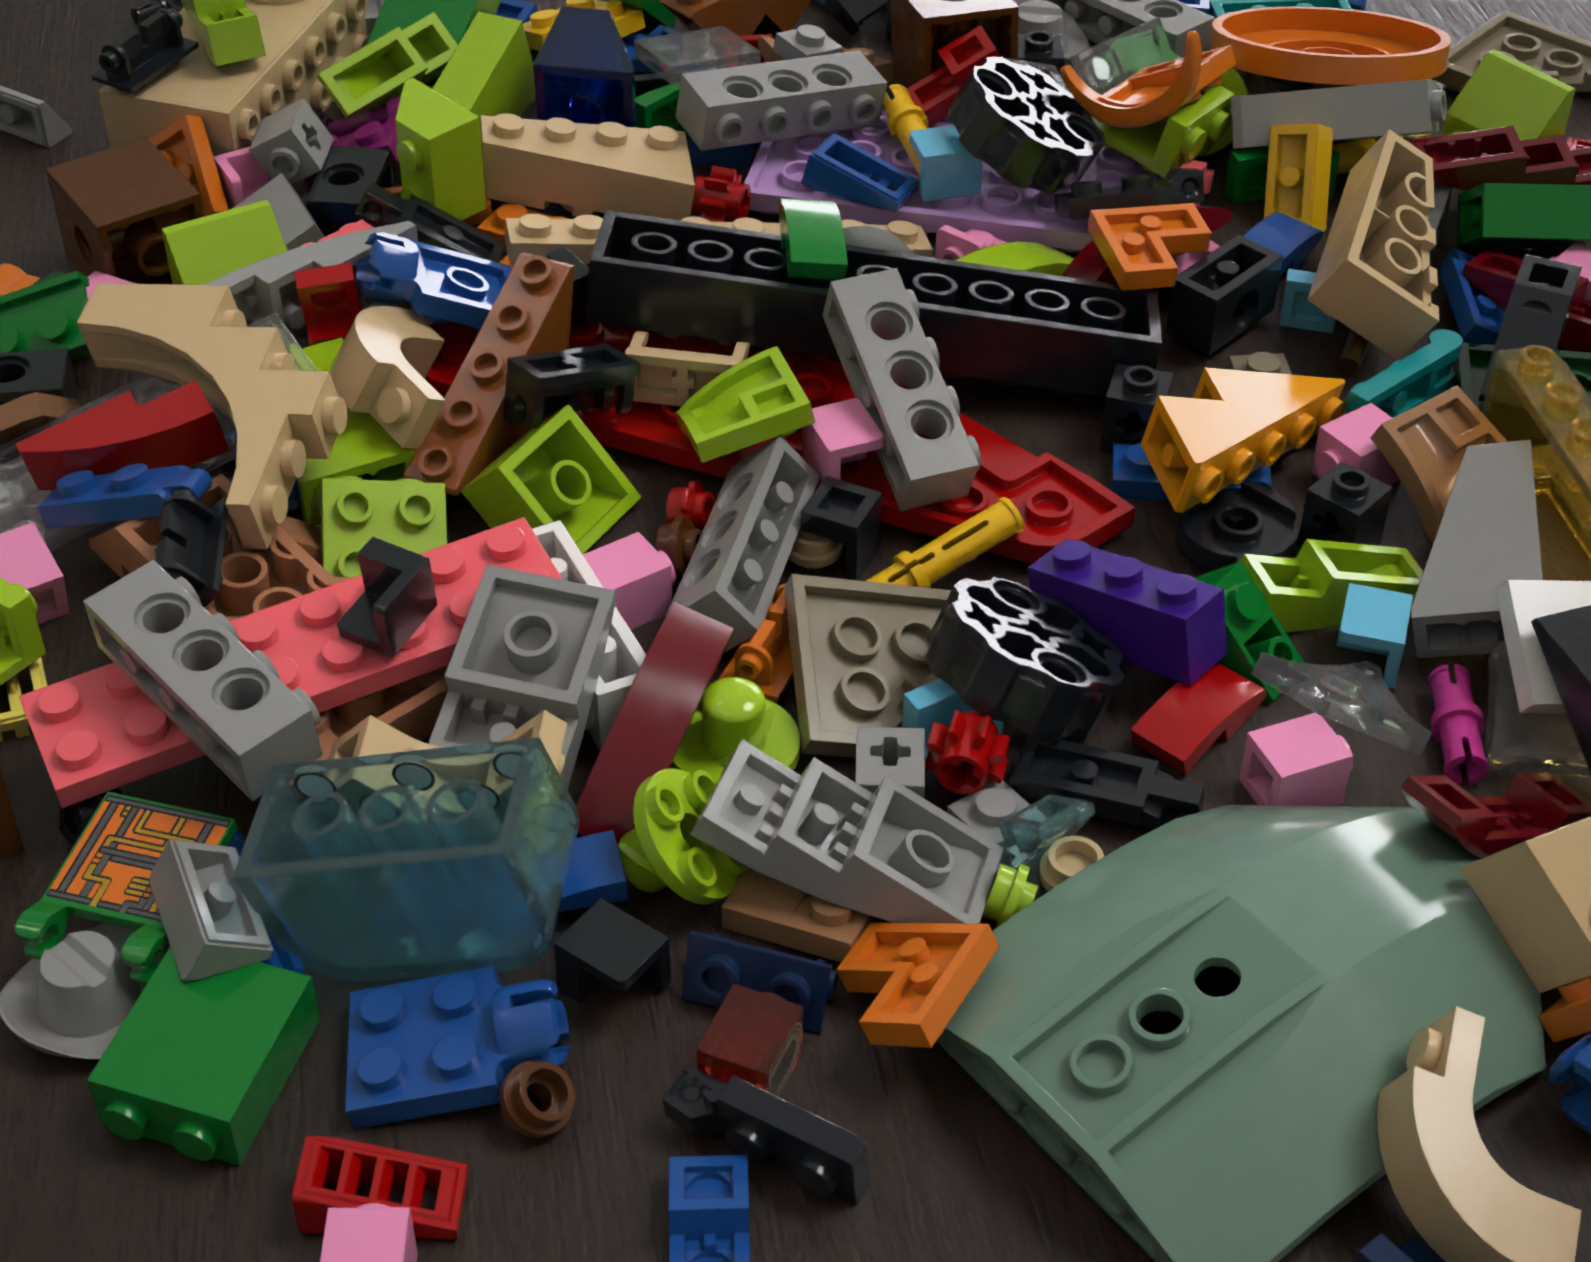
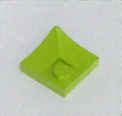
(745, 407)

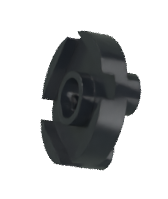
(1213, 534)

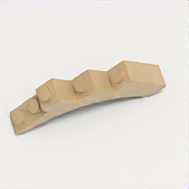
(242, 371)

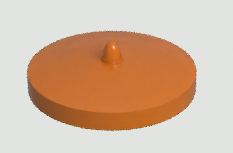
(1332, 45)

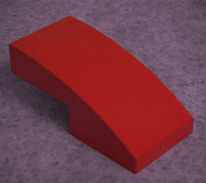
(939, 89)
(328, 301)
(1194, 716)

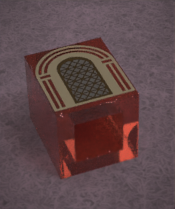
(754, 1039)

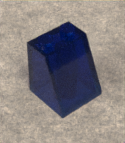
(585, 70)

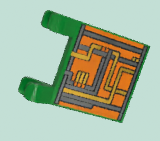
(110, 876)

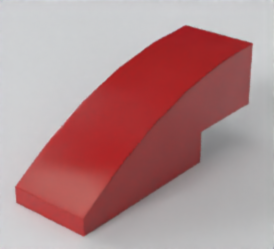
(119, 433)

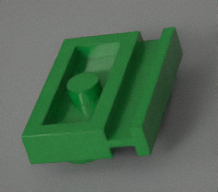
(45, 316)

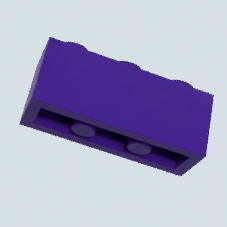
(1151, 614)

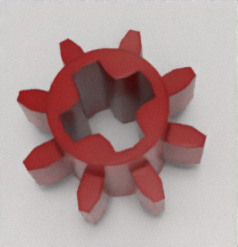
(721, 196)
(967, 752)

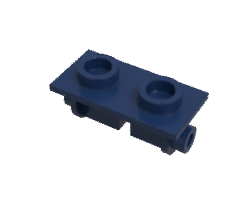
(719, 962)

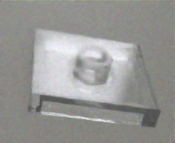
(695, 52)

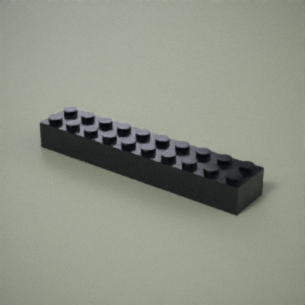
(982, 317)

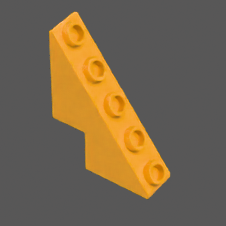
(1233, 429)

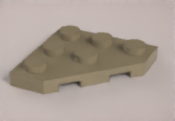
(1527, 41)
(855, 655)

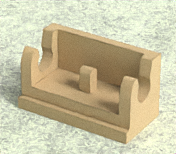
(676, 375)

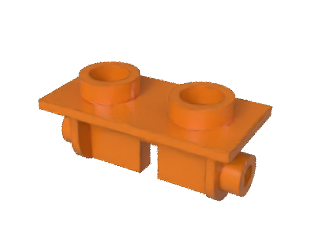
(767, 654)

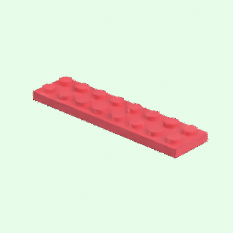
(108, 733)

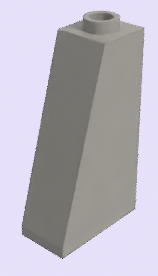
(1350, 111)
(1480, 544)

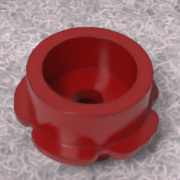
(690, 503)

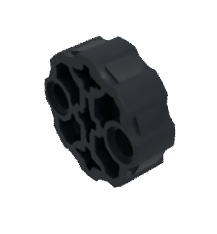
(1025, 126)
(1024, 659)

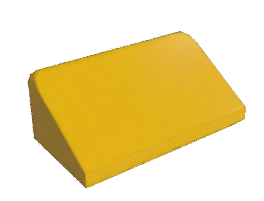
(1299, 172)

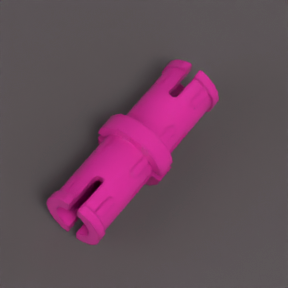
(1458, 724)

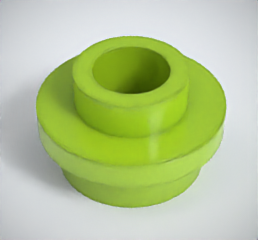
(1009, 893)

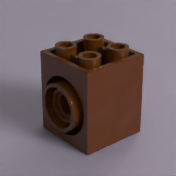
(926, 26)
(115, 208)

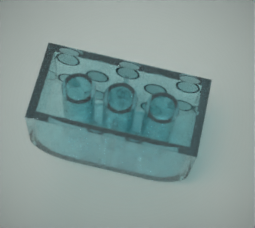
(412, 860)

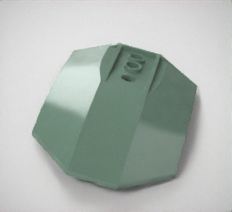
(1263, 1098)

